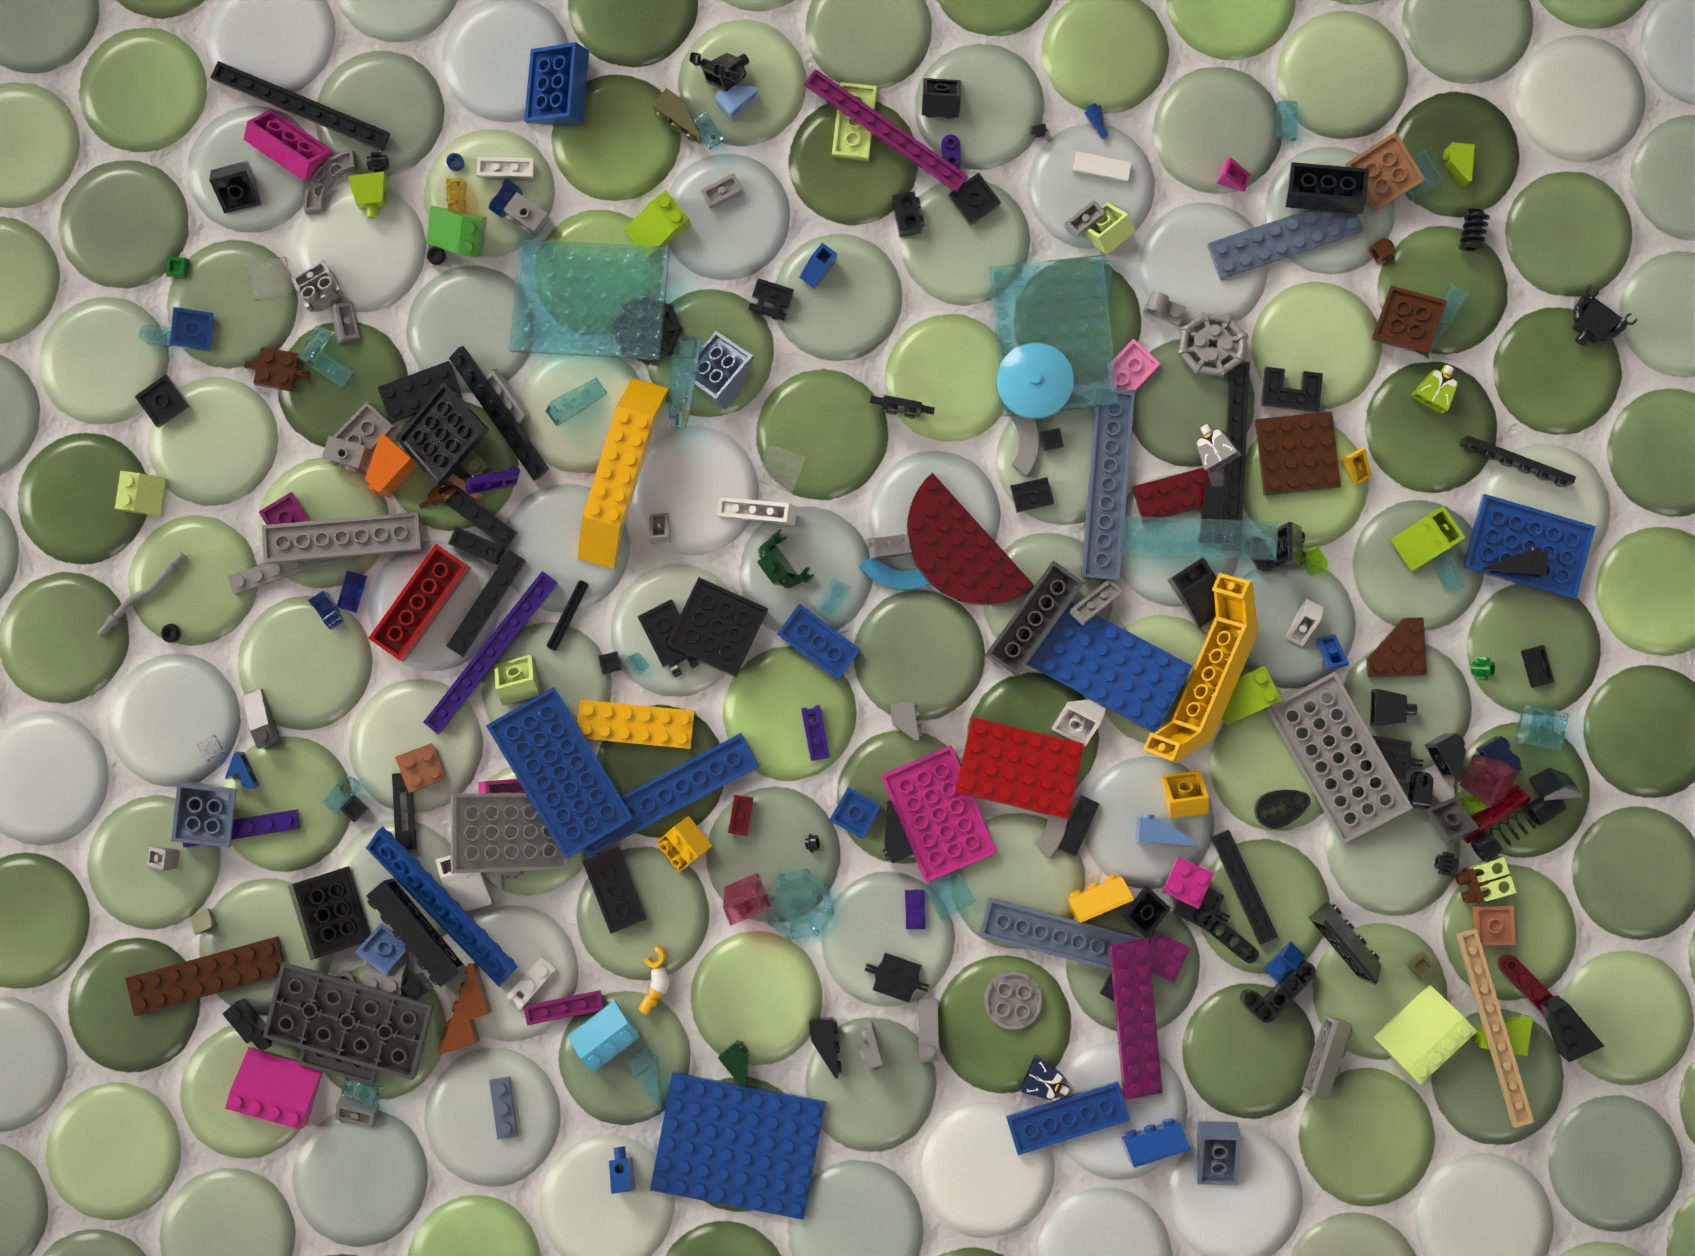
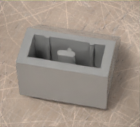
(904, 719)

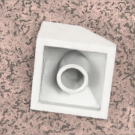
(1079, 720)

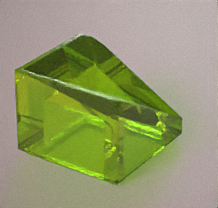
(1472, 804)

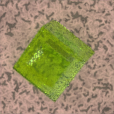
(1315, 561)

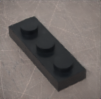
(1078, 825)

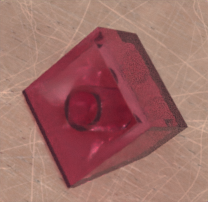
(1488, 779)

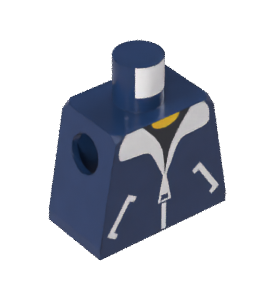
(1043, 1080)

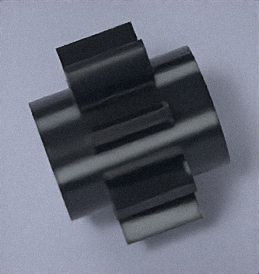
(377, 162)
(1446, 863)

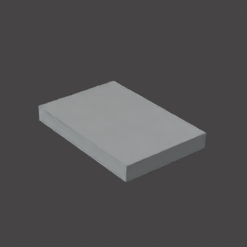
(365, 427)

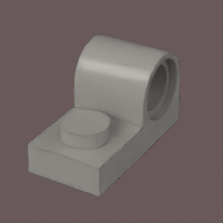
(1161, 308)

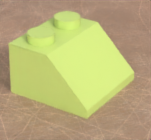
(1110, 229)
(140, 493)
(516, 680)

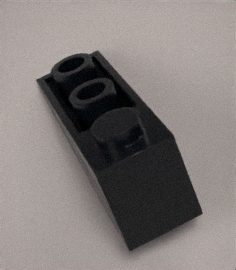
(823, 1038)

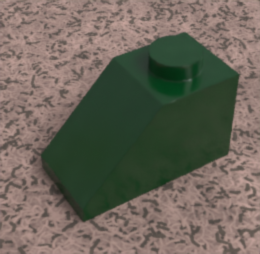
(736, 1061)

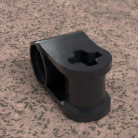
(1421, 793)

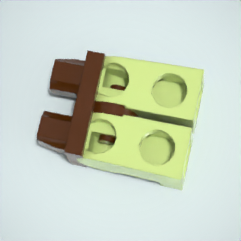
(1482, 881)

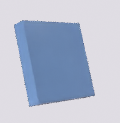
(382, 949)

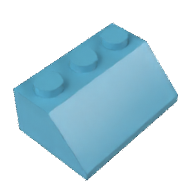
(603, 1036)

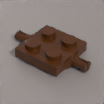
(276, 369)

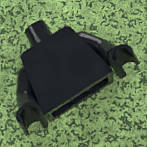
(723, 71)
(1595, 320)

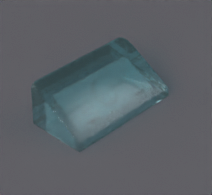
(1448, 572)

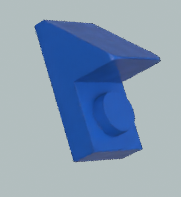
(1331, 652)
(240, 766)
(1285, 961)

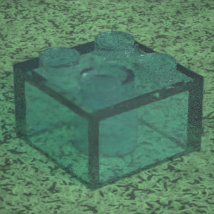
(1541, 728)

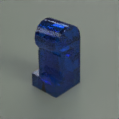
(503, 197)
(327, 609)

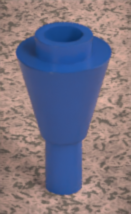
(1095, 116)

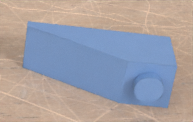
(1157, 831)

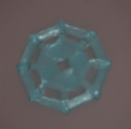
(807, 911)

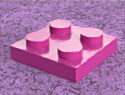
(1187, 882)

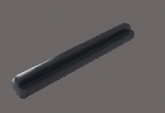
(567, 615)

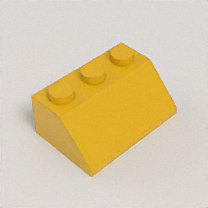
(1099, 898)

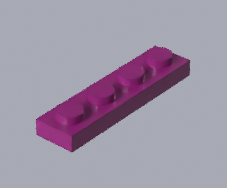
(563, 1007)

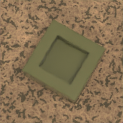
(1421, 965)

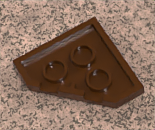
(1400, 651)

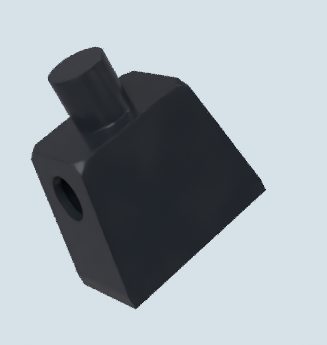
(1389, 708)

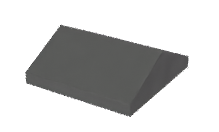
(1452, 820)

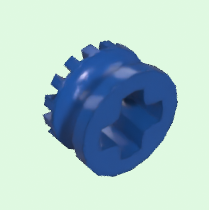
(451, 157)

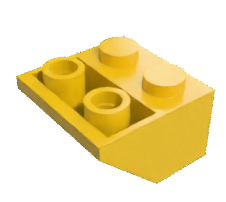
(683, 844)

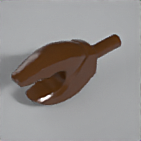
(439, 495)

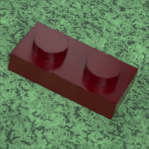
(740, 815)

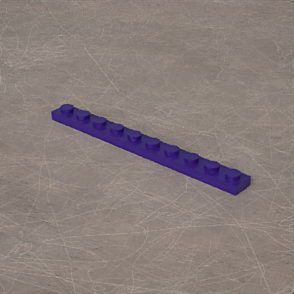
(490, 652)

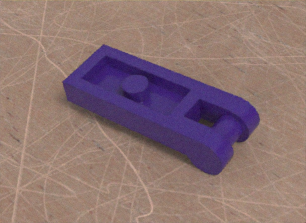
(492, 481)
(815, 734)

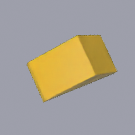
(1357, 466)

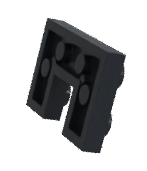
(1300, 399)

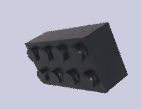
(1327, 188)

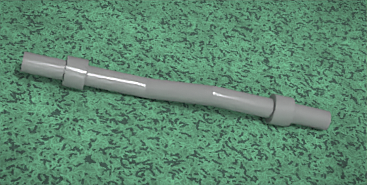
(169, 569)

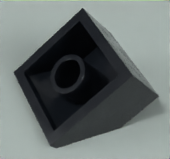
(941, 98)
(235, 187)
(1447, 754)
(1145, 912)

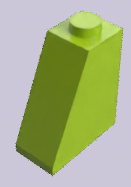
(1518, 1030)

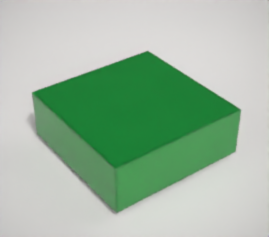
(177, 267)

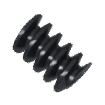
(1473, 229)

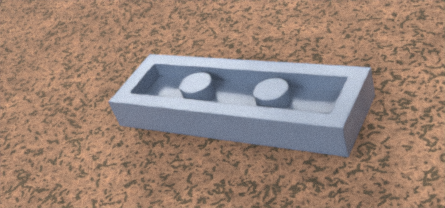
(503, 1107)

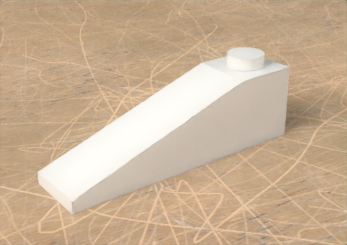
(758, 511)

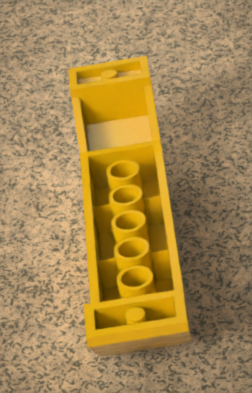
(619, 472)
(1213, 674)

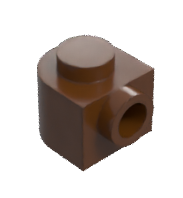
(1382, 251)

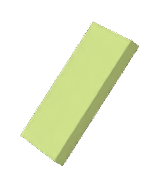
(850, 138)

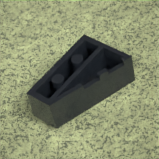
(1568, 1030)

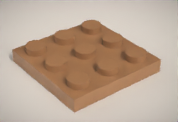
(1390, 171)

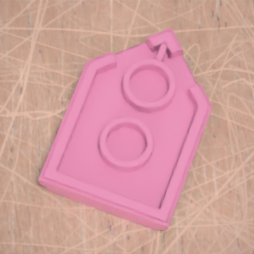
(1133, 366)

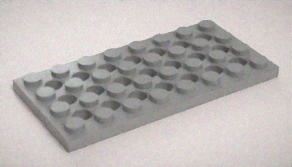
(1360, 734)

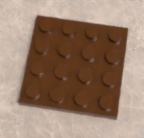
(1297, 453)

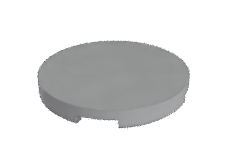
(1013, 1000)

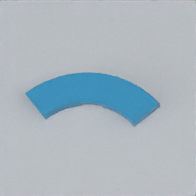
(892, 577)

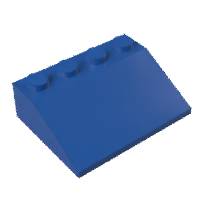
(557, 84)

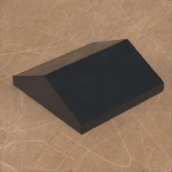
(1555, 785)

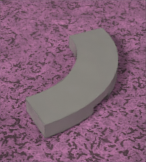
(325, 177)
(1027, 444)
(1052, 835)

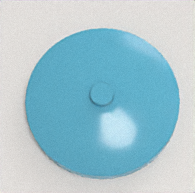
(1035, 381)

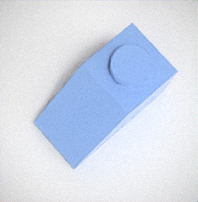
(736, 99)

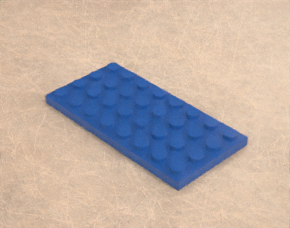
(1112, 668)
(559, 772)

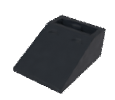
(1195, 590)

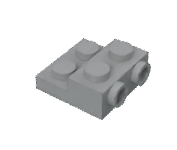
(870, 1050)

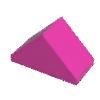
(1233, 175)

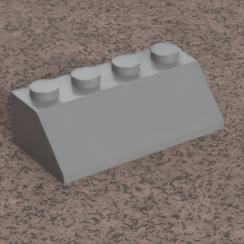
(1327, 1057)

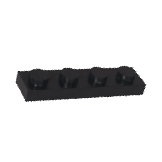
(482, 518)

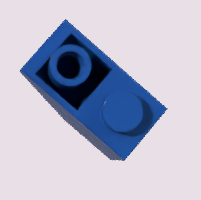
(818, 265)

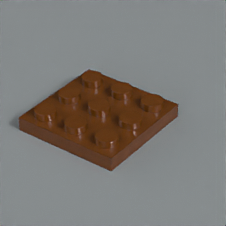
(1409, 320)

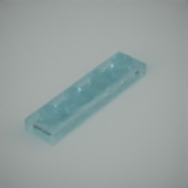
(1455, 299)

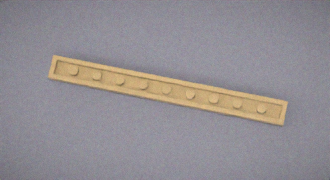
(1494, 1028)

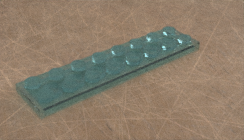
(1199, 538)

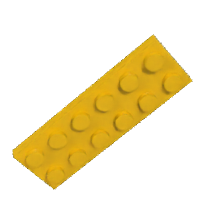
(636, 724)

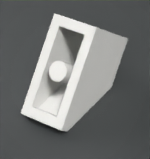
(1305, 622)

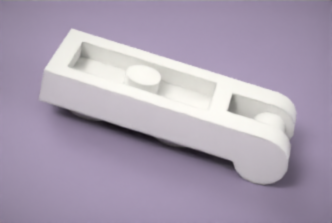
(531, 982)

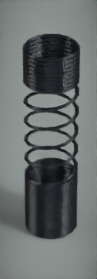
(1538, 810)

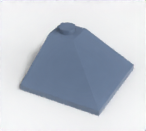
(722, 369)
(203, 814)

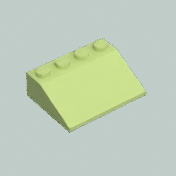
(1424, 1034)

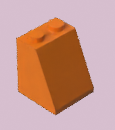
(388, 467)

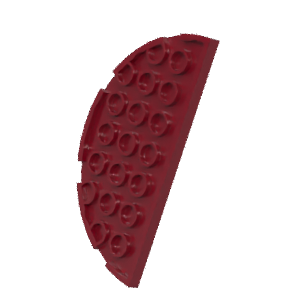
(957, 551)

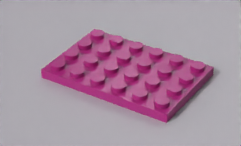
(938, 823)

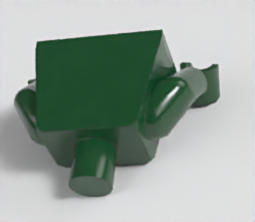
(776, 565)

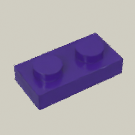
(915, 909)

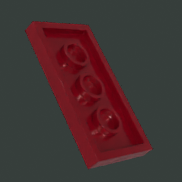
(1171, 494)

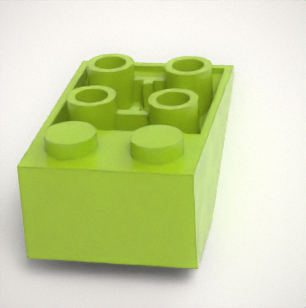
(1427, 538)

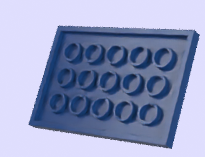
(1513, 528)

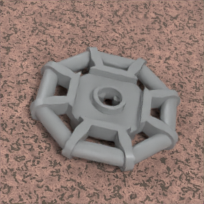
(1215, 334)

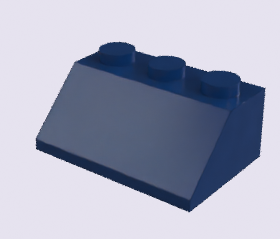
(1155, 1142)

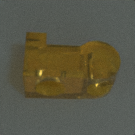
(456, 194)

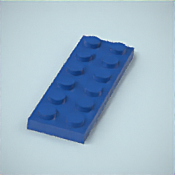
(1067, 1118)

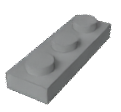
(507, 396)
(1096, 602)

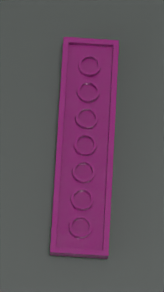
(1135, 1018)

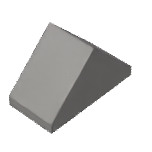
(659, 528)

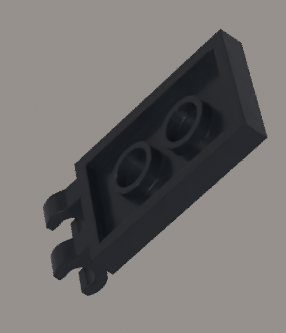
(658, 626)

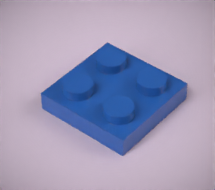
(191, 329)
(855, 812)

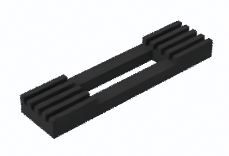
(405, 838)

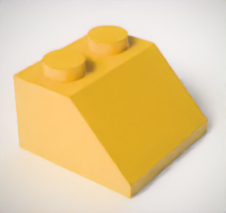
(1185, 794)

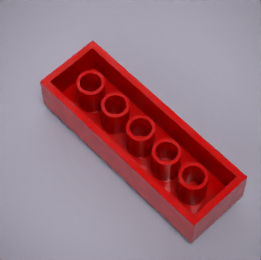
(419, 603)

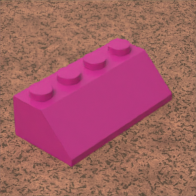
(286, 144)

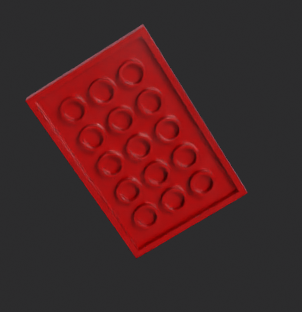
(1019, 768)

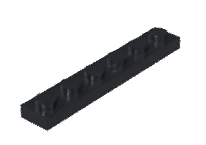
(1511, 459)
(486, 603)
(1244, 887)

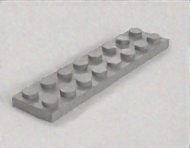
(341, 538)

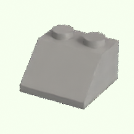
(392, 982)

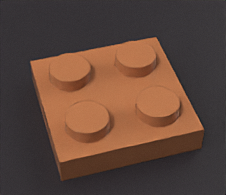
(420, 768)
(1495, 924)

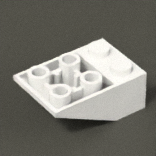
(466, 888)

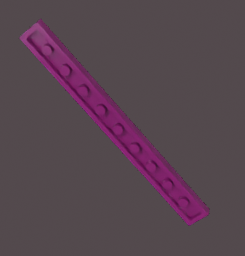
(886, 130)

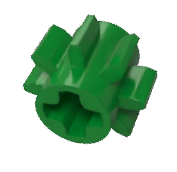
(1482, 668)

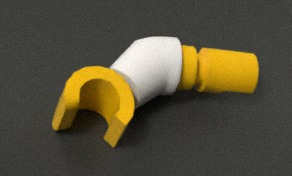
(660, 980)

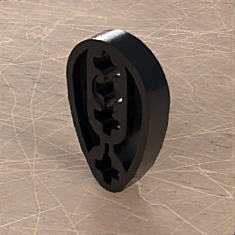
(1281, 819)

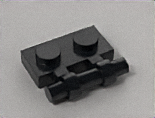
(774, 294)

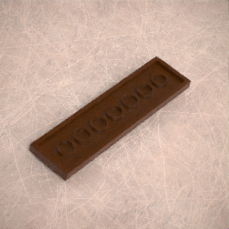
(205, 976)

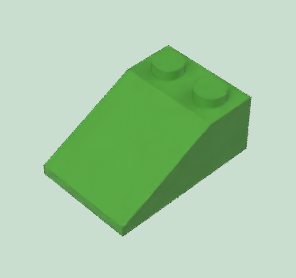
(456, 231)

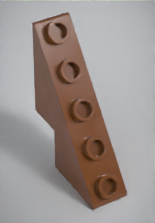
(470, 1005)

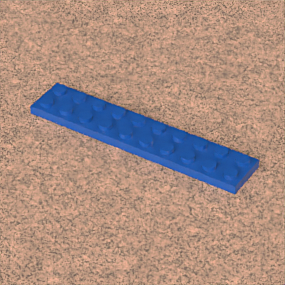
(681, 787)
(441, 906)

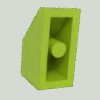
(1459, 162)

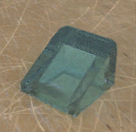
(637, 663)

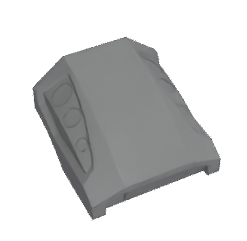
(317, 287)

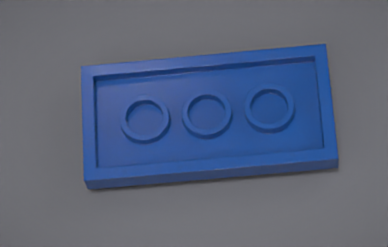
(818, 642)

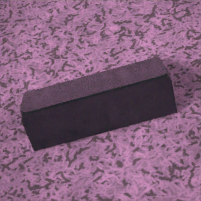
(1537, 666)

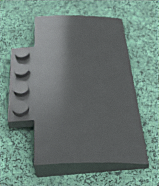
(347, 1025)

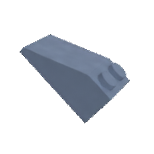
(1218, 1153)

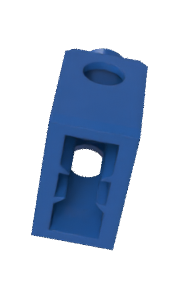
(619, 1180)

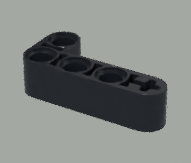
(1280, 988)

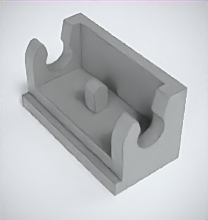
(888, 546)

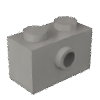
(526, 214)
(345, 453)

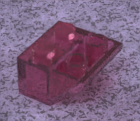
(745, 899)

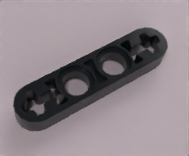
(1226, 937)

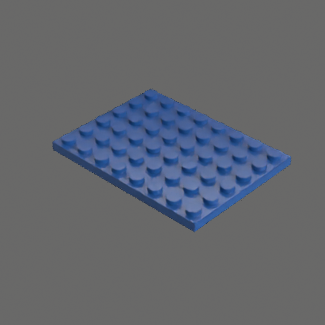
(737, 1145)

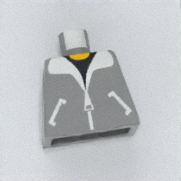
(1215, 448)

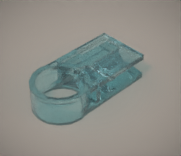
(338, 796)

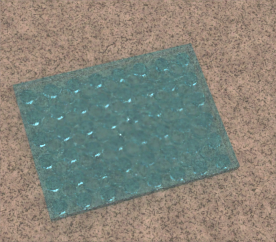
(589, 299)

